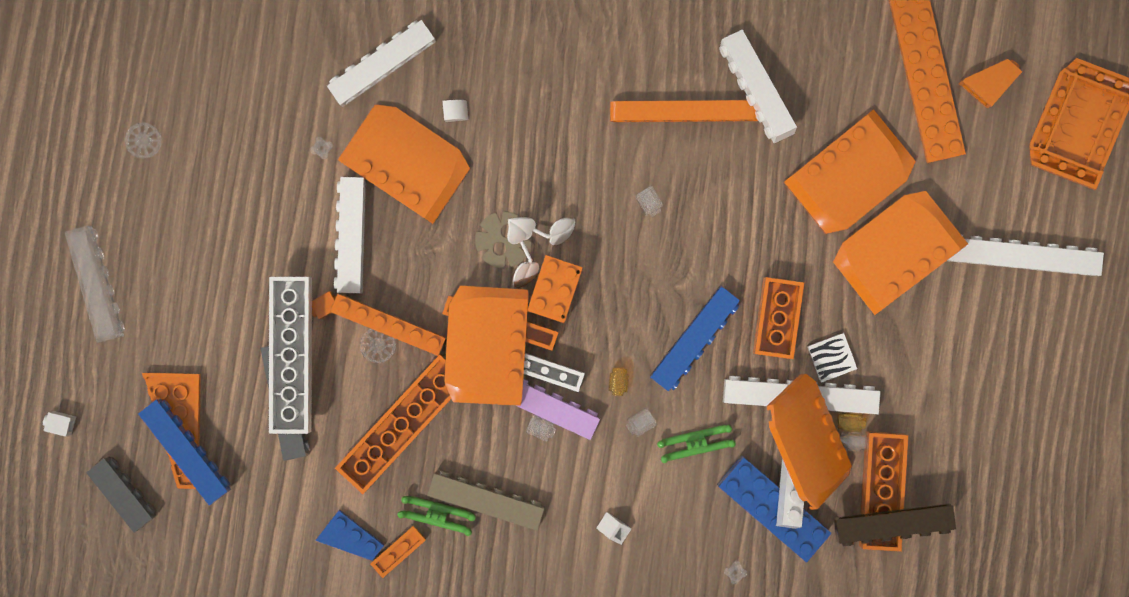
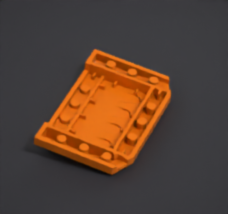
(1080, 123)
(406, 161)
(852, 174)
(898, 249)
(486, 345)
(808, 441)

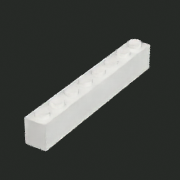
(1031, 256)
(836, 398)

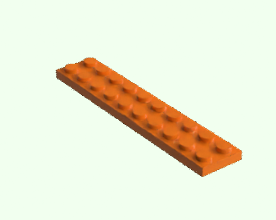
(927, 79)

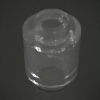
(854, 441)

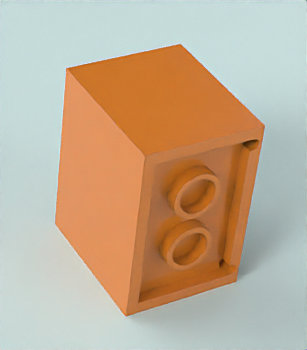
(554, 289)

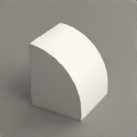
(455, 110)
(613, 528)

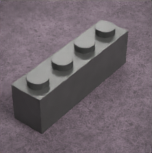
(121, 493)

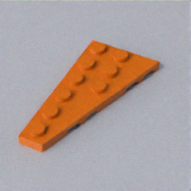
(183, 396)

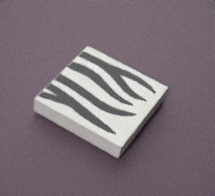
(832, 357)

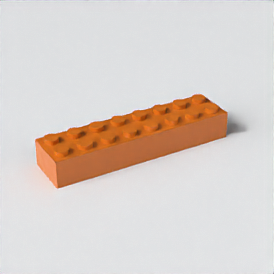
(397, 428)

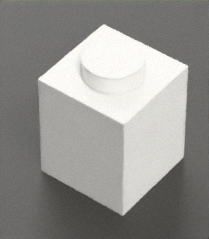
(59, 423)

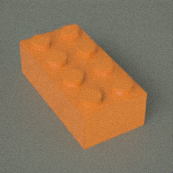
(778, 318)

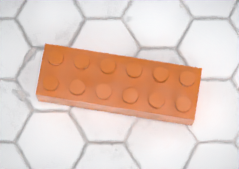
(884, 480)

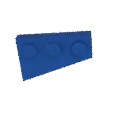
(350, 537)

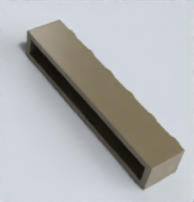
(485, 500)

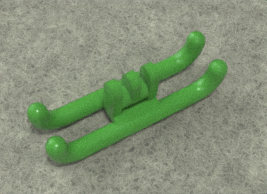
(696, 443)
(437, 514)

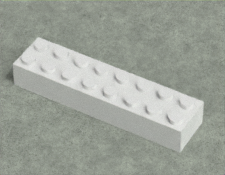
(290, 355)

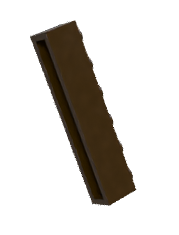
(894, 524)

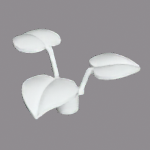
(521, 229)

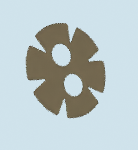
(487, 240)

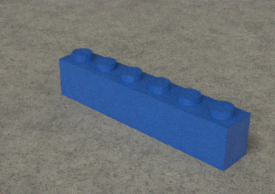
(695, 338)
(184, 451)

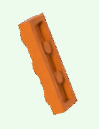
(398, 551)

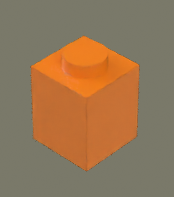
(322, 305)

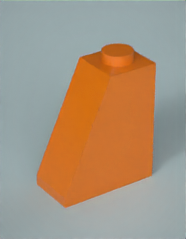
(991, 82)

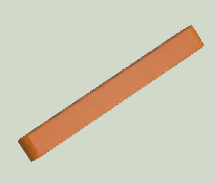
(682, 111)

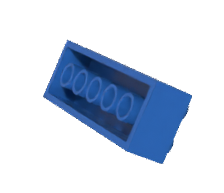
(760, 499)

